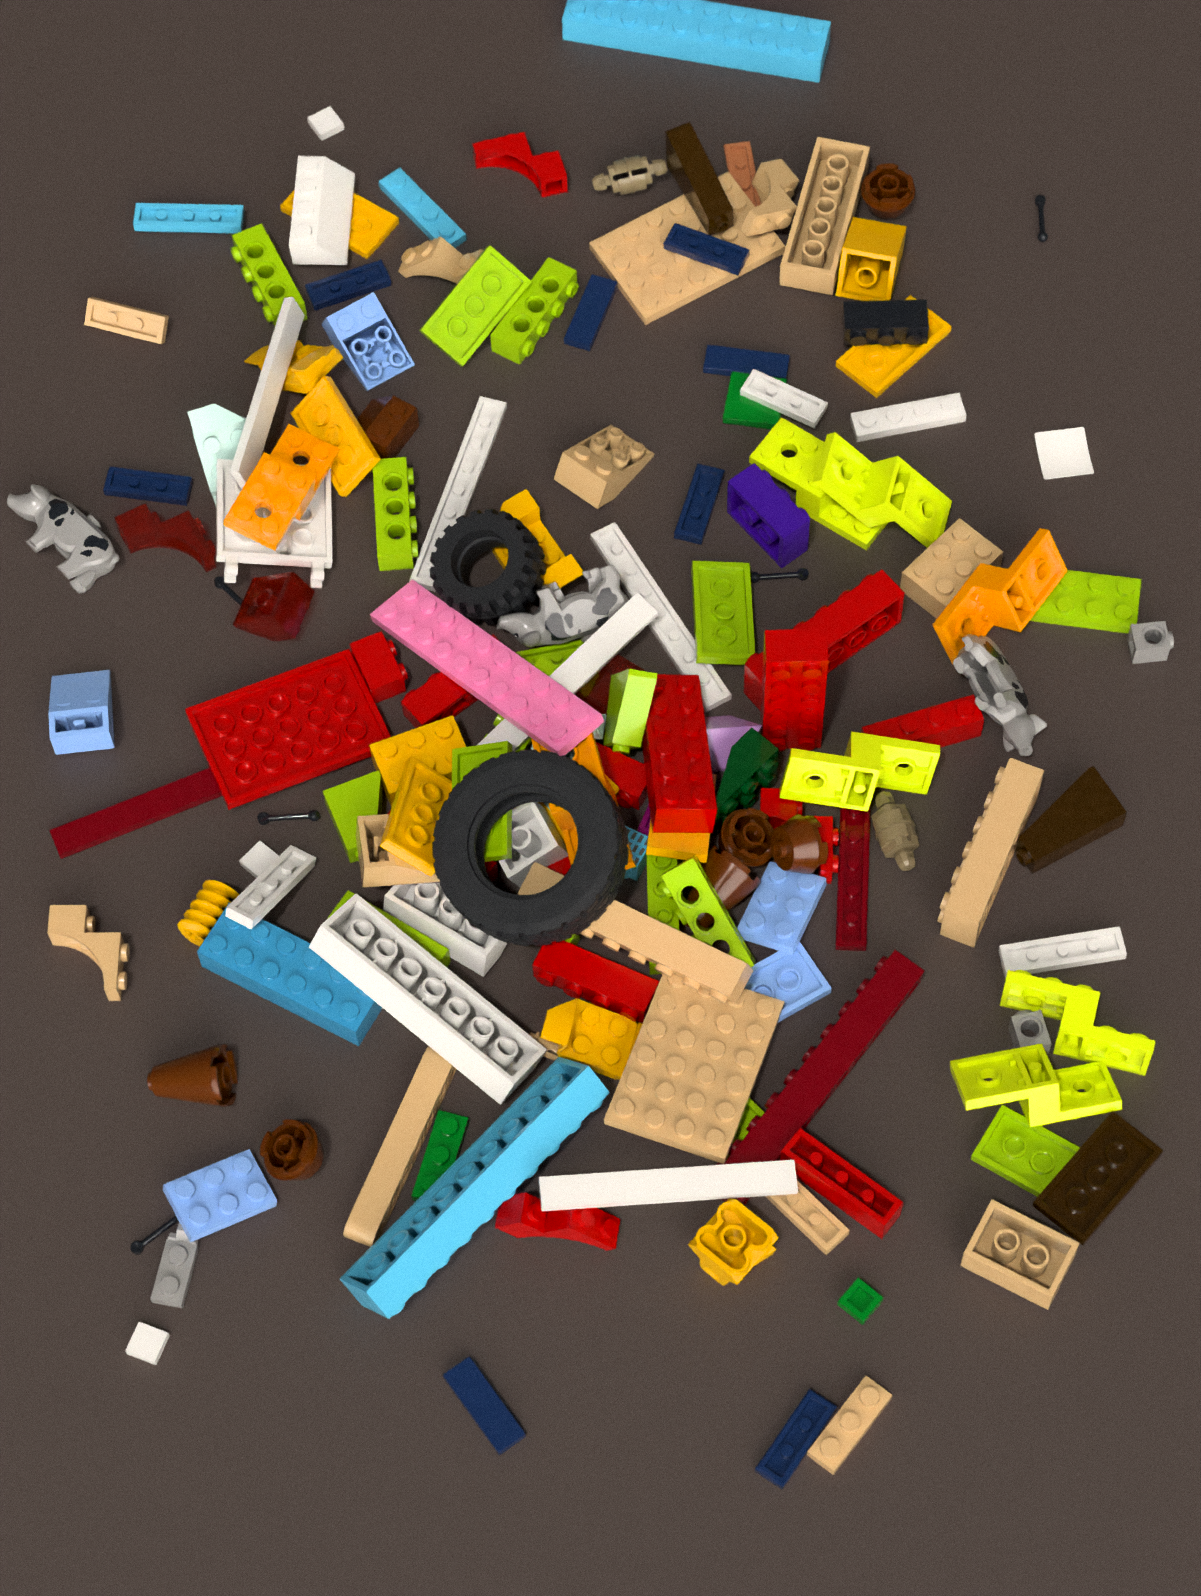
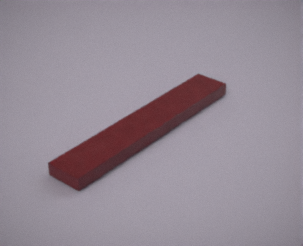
(135, 813)
(852, 880)

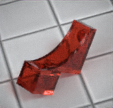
(144, 530)

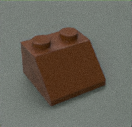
(389, 424)

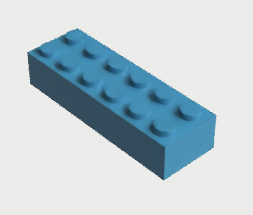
(289, 975)

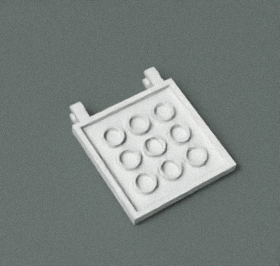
(303, 545)

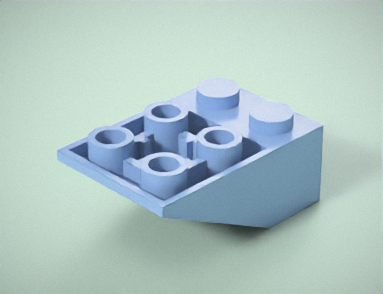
(368, 341)
(81, 712)

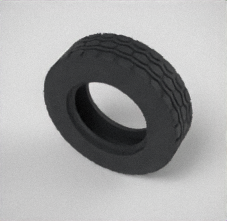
(476, 807)

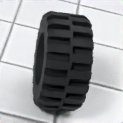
(467, 541)

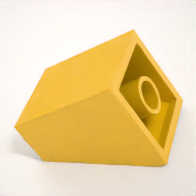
(870, 260)

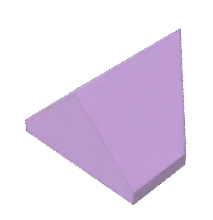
(722, 735)

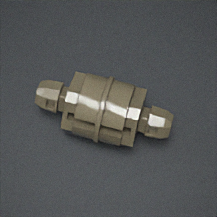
(631, 183)
(895, 831)

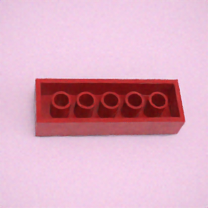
(851, 625)
(794, 687)
(678, 758)

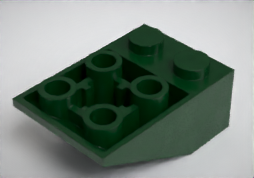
(748, 769)

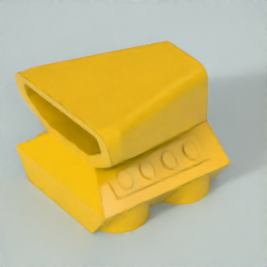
(733, 1242)

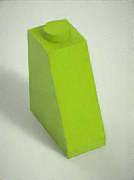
(628, 709)
(353, 799)

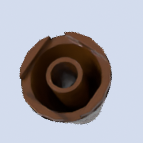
(728, 878)
(197, 1077)

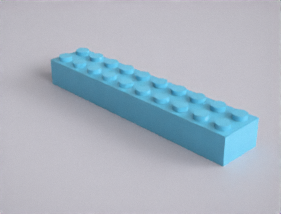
(704, 34)
(474, 1187)

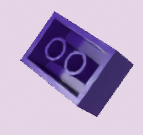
(768, 515)

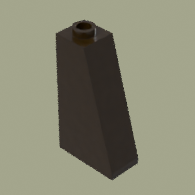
(697, 179)
(1073, 821)

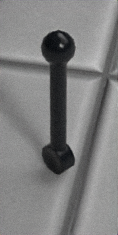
(1040, 202)
(802, 574)
(219, 583)
(264, 818)
(138, 1246)

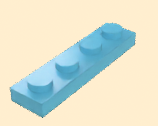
(421, 208)
(188, 218)

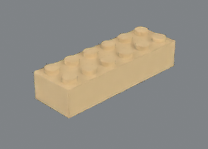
(824, 215)
(989, 852)

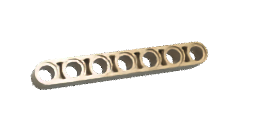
(400, 1149)

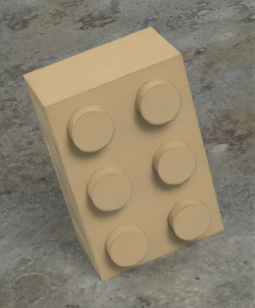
(946, 566)
(1019, 1254)

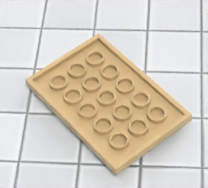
(662, 280)
(694, 1068)

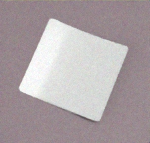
(1063, 453)

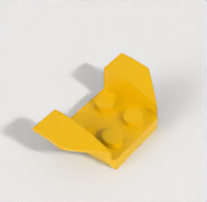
(306, 366)
(559, 567)
(591, 1036)

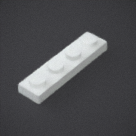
(907, 417)
(270, 887)
(1063, 951)

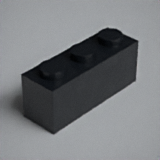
(885, 322)

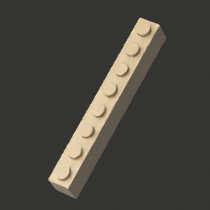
(657, 943)

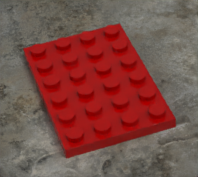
(287, 728)

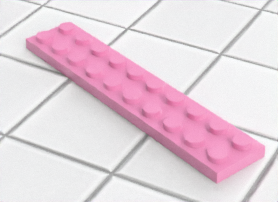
(487, 669)

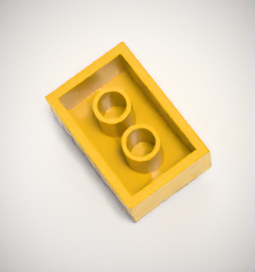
(428, 744)

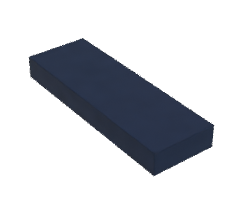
(706, 249)
(348, 285)
(590, 312)
(725, 360)
(148, 486)
(699, 504)
(484, 1405)
(795, 1439)

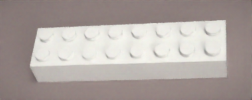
(427, 998)

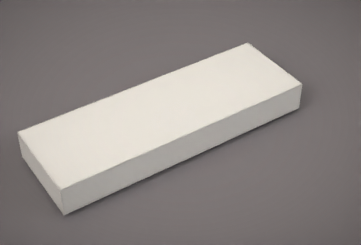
(783, 398)

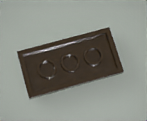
(1097, 1178)

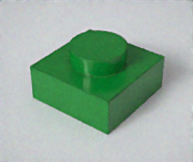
(860, 1301)

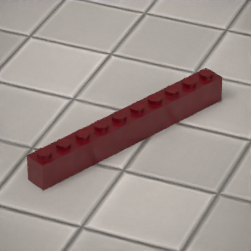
(828, 1063)

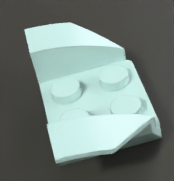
(216, 437)

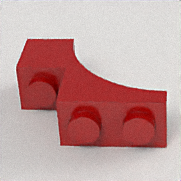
(513, 153)
(781, 810)
(523, 1217)

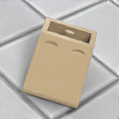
(601, 465)
(378, 865)

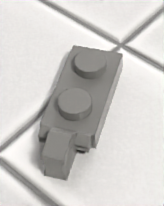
(175, 1270)

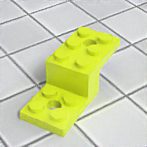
(799, 474)
(881, 490)
(852, 778)
(1076, 1011)
(1028, 1077)

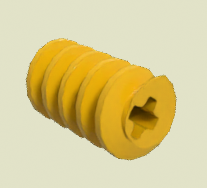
(205, 910)

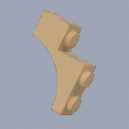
(775, 188)
(438, 260)
(75, 928)

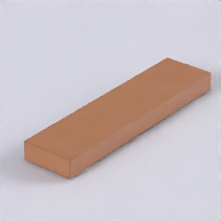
(742, 168)

